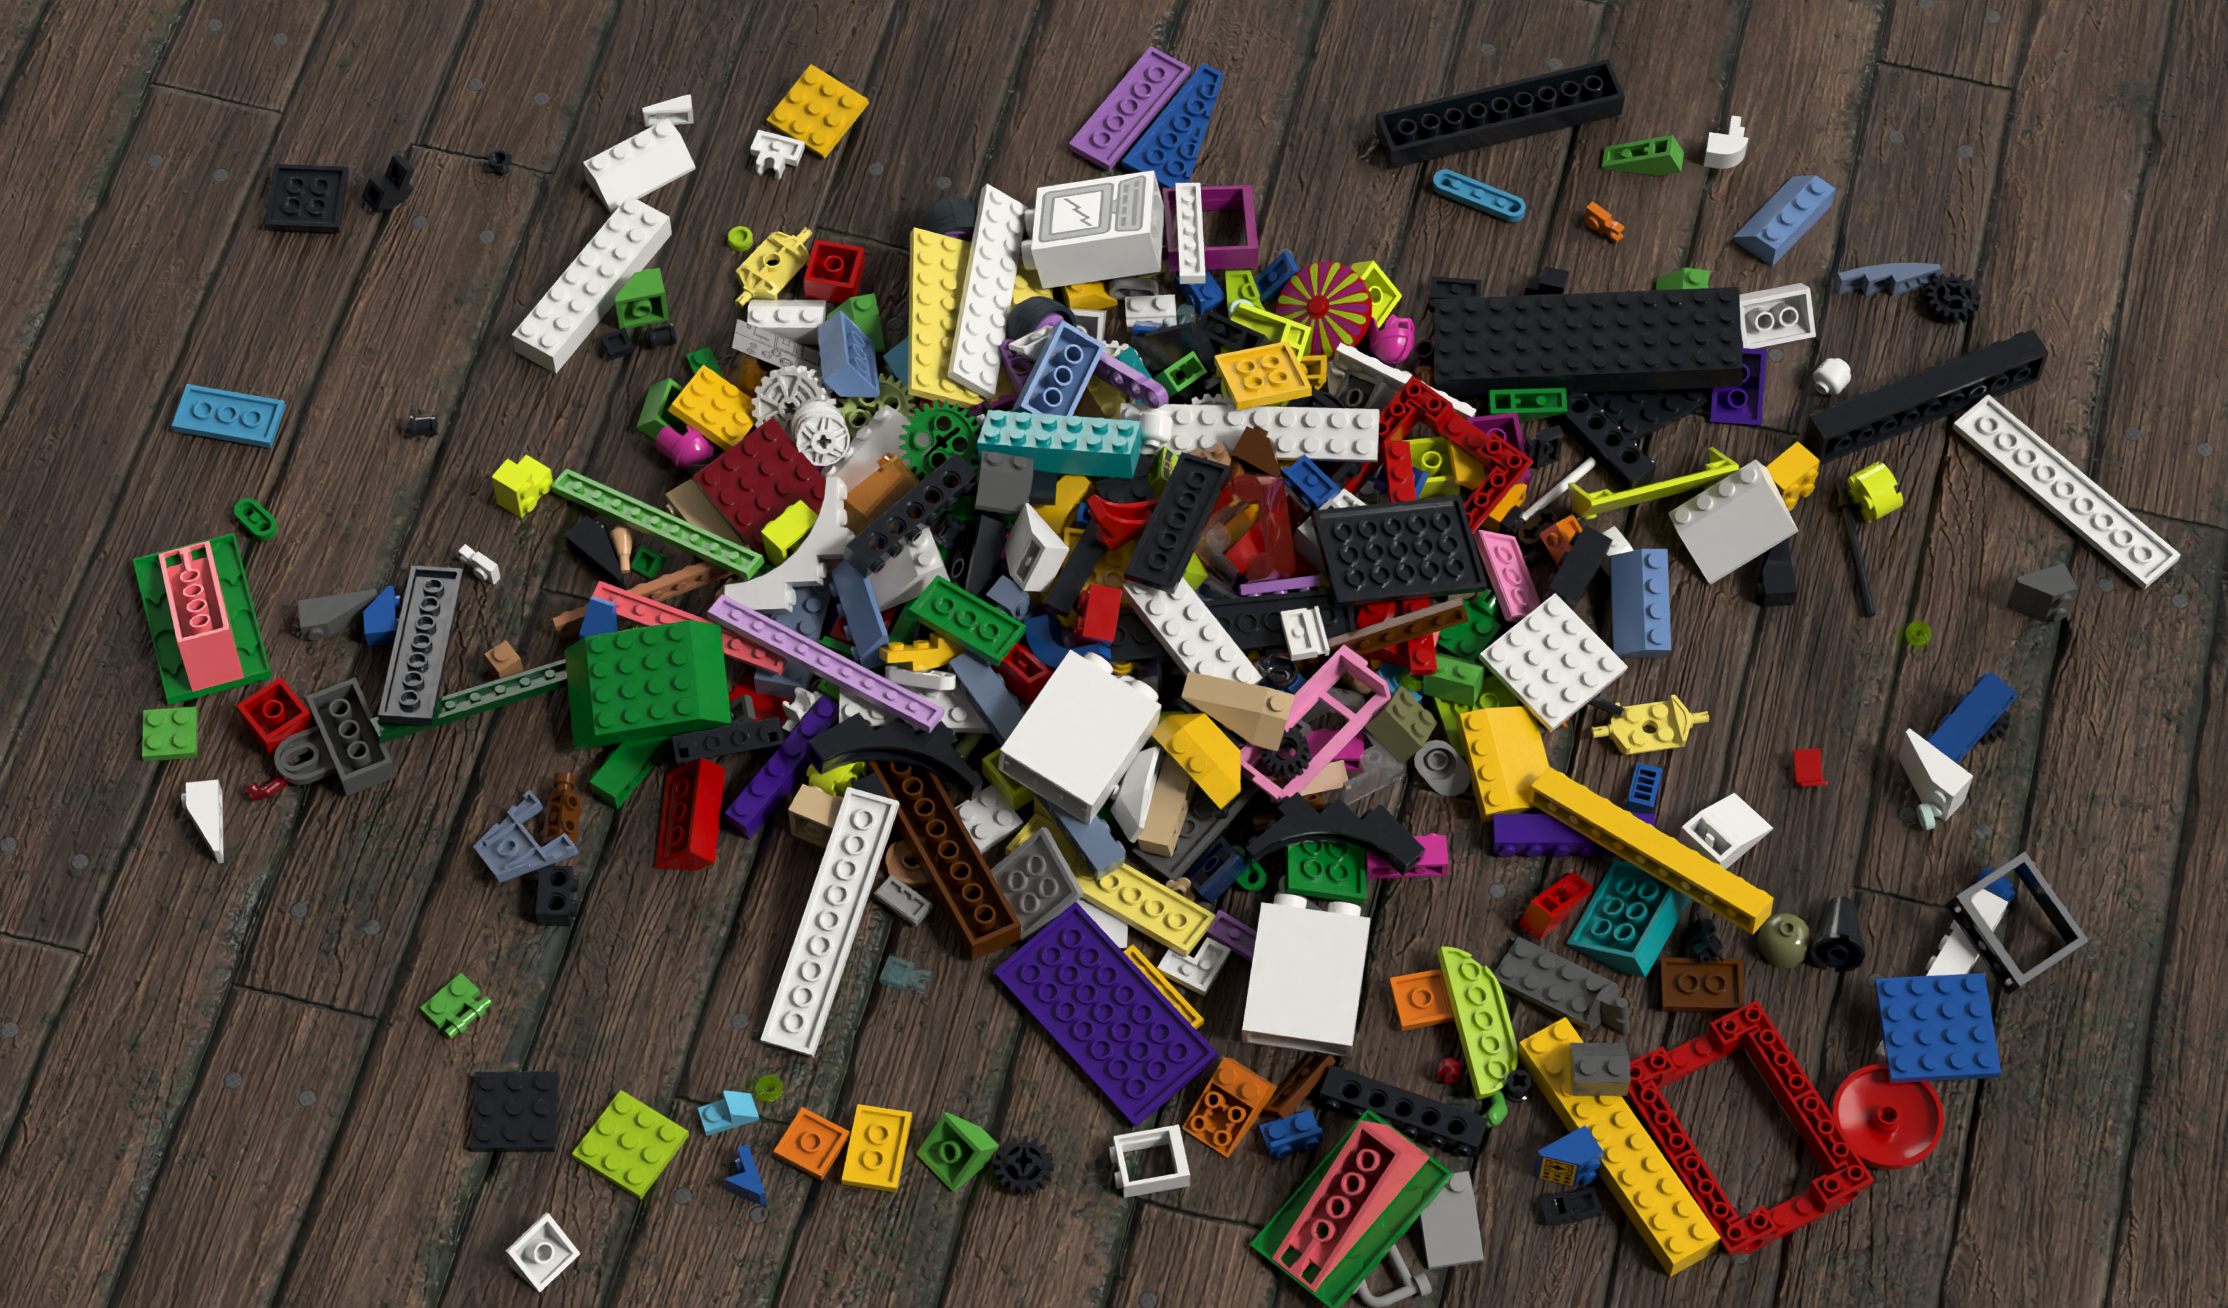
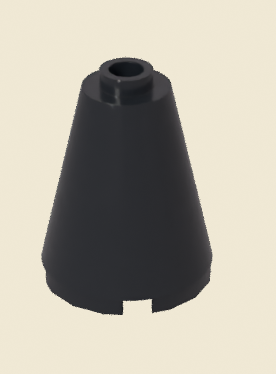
(1839, 937)

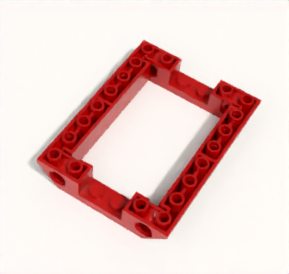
(1421, 403)
(1754, 1031)

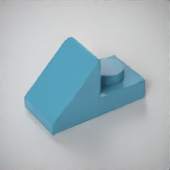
(729, 1113)

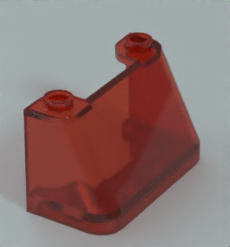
(1279, 558)

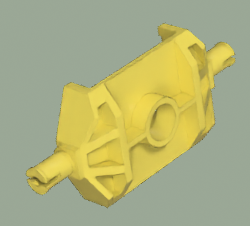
(766, 281)
(1668, 718)

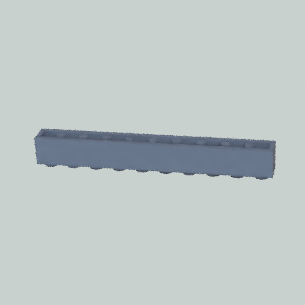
(1001, 715)

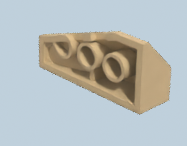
(1247, 709)

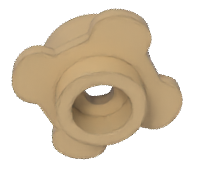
(1184, 885)

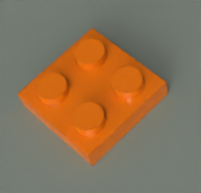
(1421, 999)
(811, 1143)

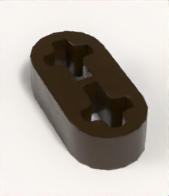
(1534, 525)

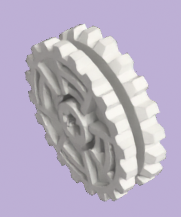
(782, 390)

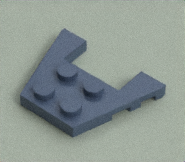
(512, 851)

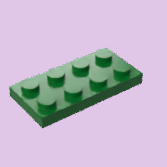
(967, 620)

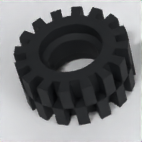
(1290, 766)

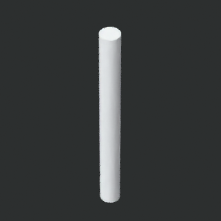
(1559, 488)

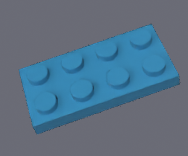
(228, 416)

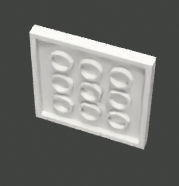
(1553, 662)

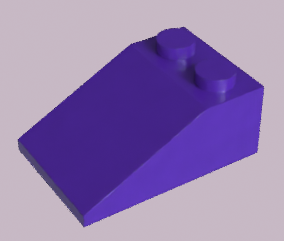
(1744, 403)

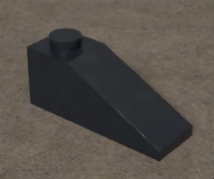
(1230, 334)
(592, 546)
(1777, 579)

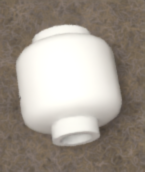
(1832, 376)
(1155, 428)

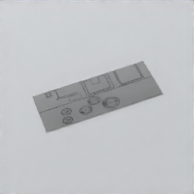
(774, 348)

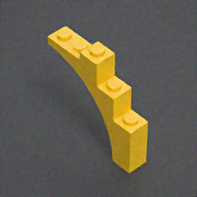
(1070, 492)

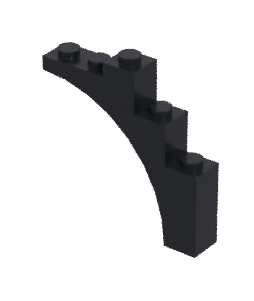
(857, 741)
(1336, 823)

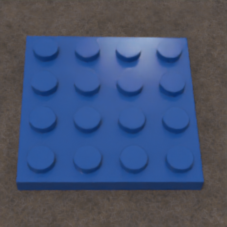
(1937, 1028)

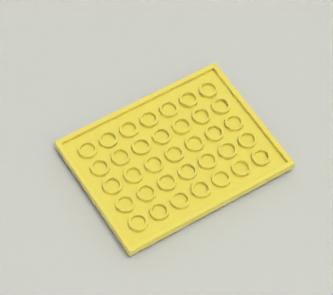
(935, 297)

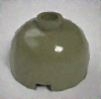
(1784, 940)

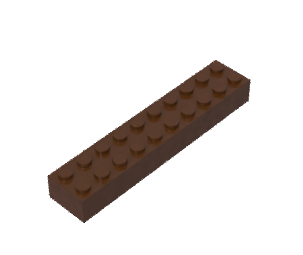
(960, 875)

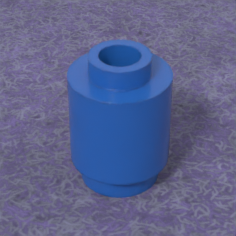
(2002, 887)

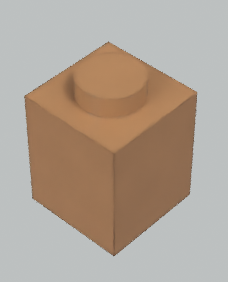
(503, 661)

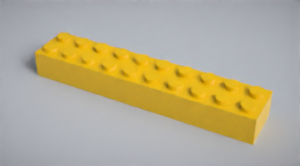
(1630, 1159)

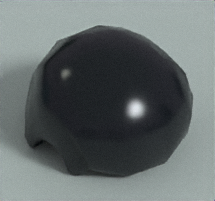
(1277, 672)

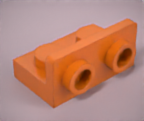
(1559, 536)

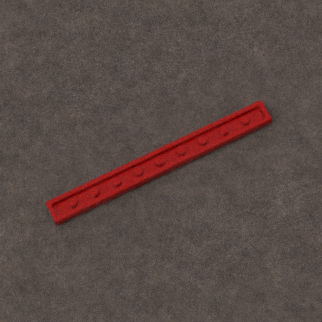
(1402, 488)

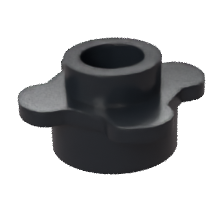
(498, 157)

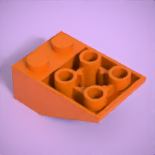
(1229, 1106)

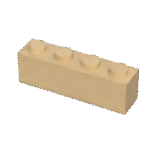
(692, 506)
(1167, 809)

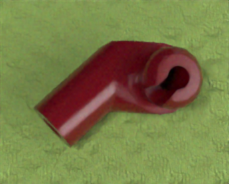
(268, 790)

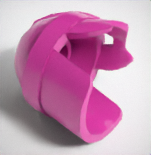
(1392, 343)
(684, 449)

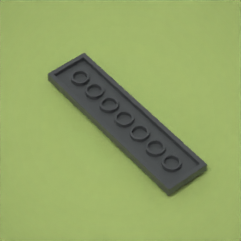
(1201, 825)

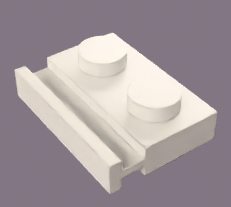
(1150, 308)
(1304, 633)

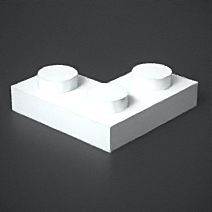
(1195, 972)

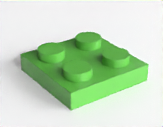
(170, 734)

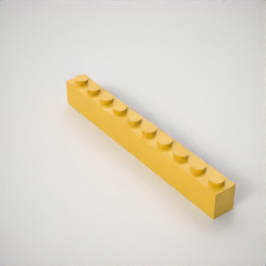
(1651, 850)

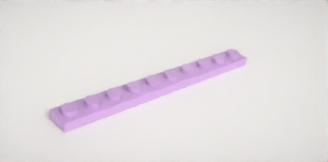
(826, 663)

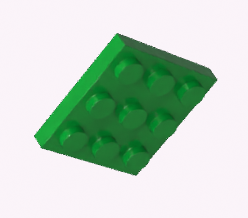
(1326, 871)

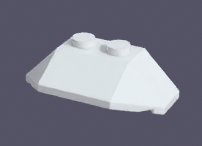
(1135, 791)

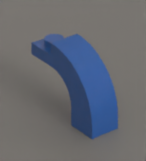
(1046, 643)

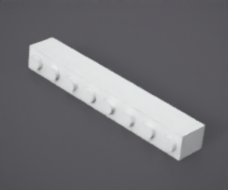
(1957, 952)

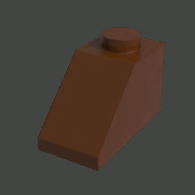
(1258, 450)

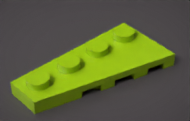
(1241, 286)

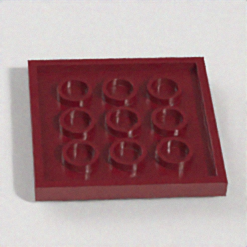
(759, 481)

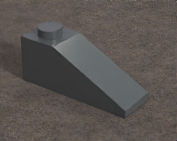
(331, 614)

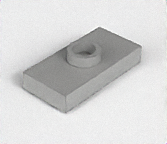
(903, 900)

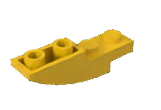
(922, 654)

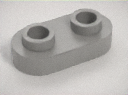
(1127, 287)

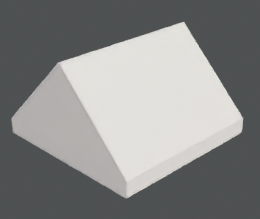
(541, 1253)

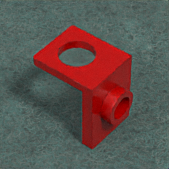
(1808, 767)

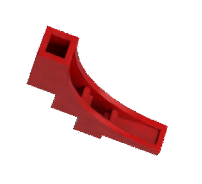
(1123, 522)

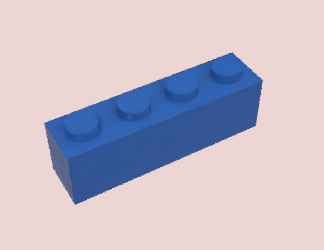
(1973, 717)

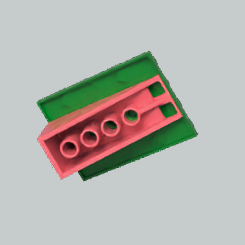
(201, 619)
(1352, 1209)

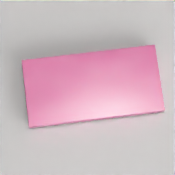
(1507, 574)

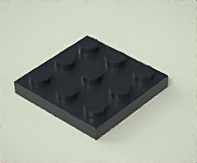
(307, 198)
(515, 1111)

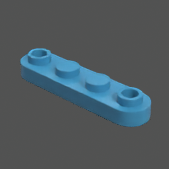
(1479, 195)

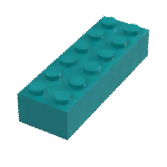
(1065, 442)

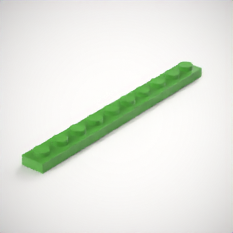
(658, 524)

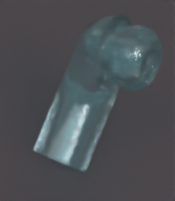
(1187, 313)

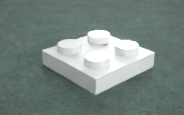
(989, 818)

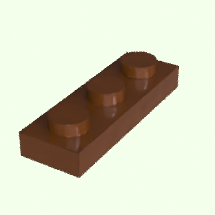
(1299, 1085)

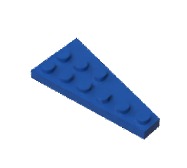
(1178, 133)

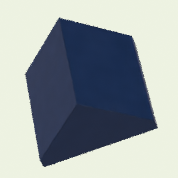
(1217, 870)

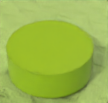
(740, 238)

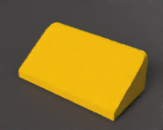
(1465, 469)

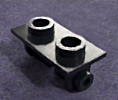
(1704, 941)

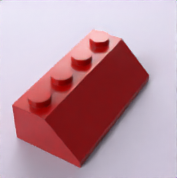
(690, 816)

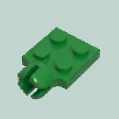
(1477, 634)

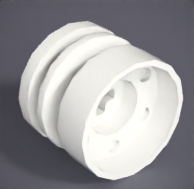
(816, 420)

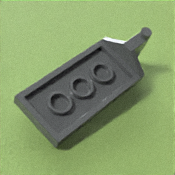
(1562, 987)

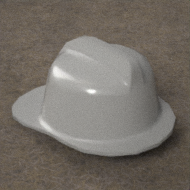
(1442, 768)

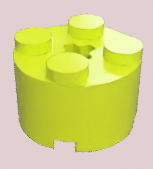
(1874, 491)
(837, 780)

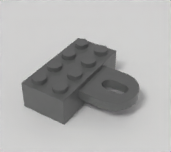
(339, 742)

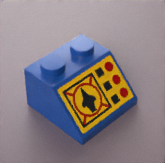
(1570, 1159)

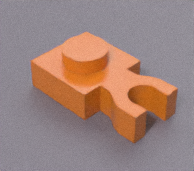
(1601, 221)

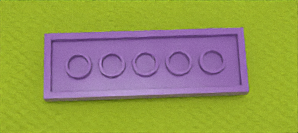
(1129, 108)

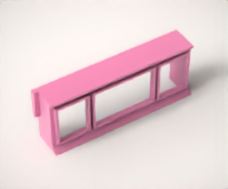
(1314, 690)

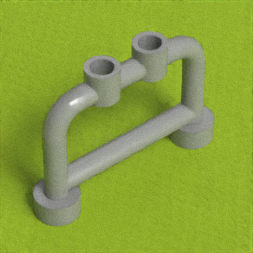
(1412, 1284)

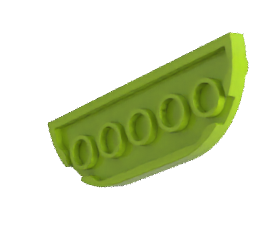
(1480, 1021)

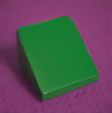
(648, 561)

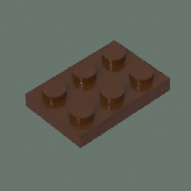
(1701, 987)

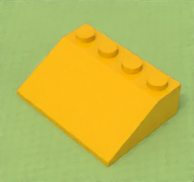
(1503, 758)

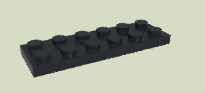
(1177, 523)

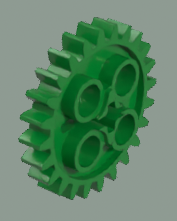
(926, 423)

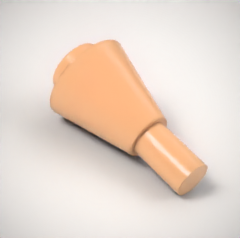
(622, 542)

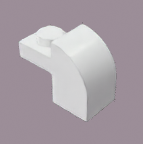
(1726, 150)

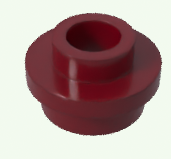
(1448, 1071)

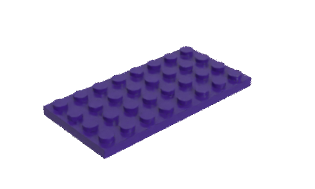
(1106, 1014)

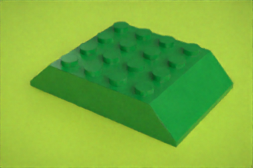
(647, 683)

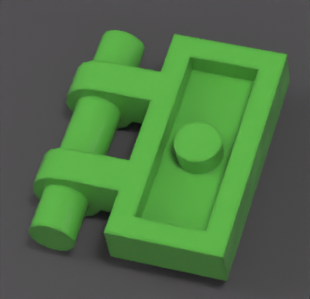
(452, 1000)

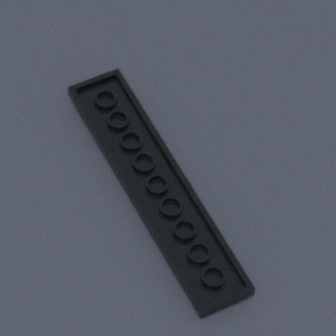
(1249, 621)

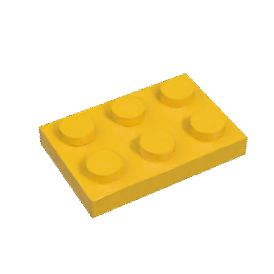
(877, 1148)

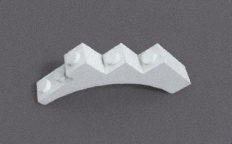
(827, 540)

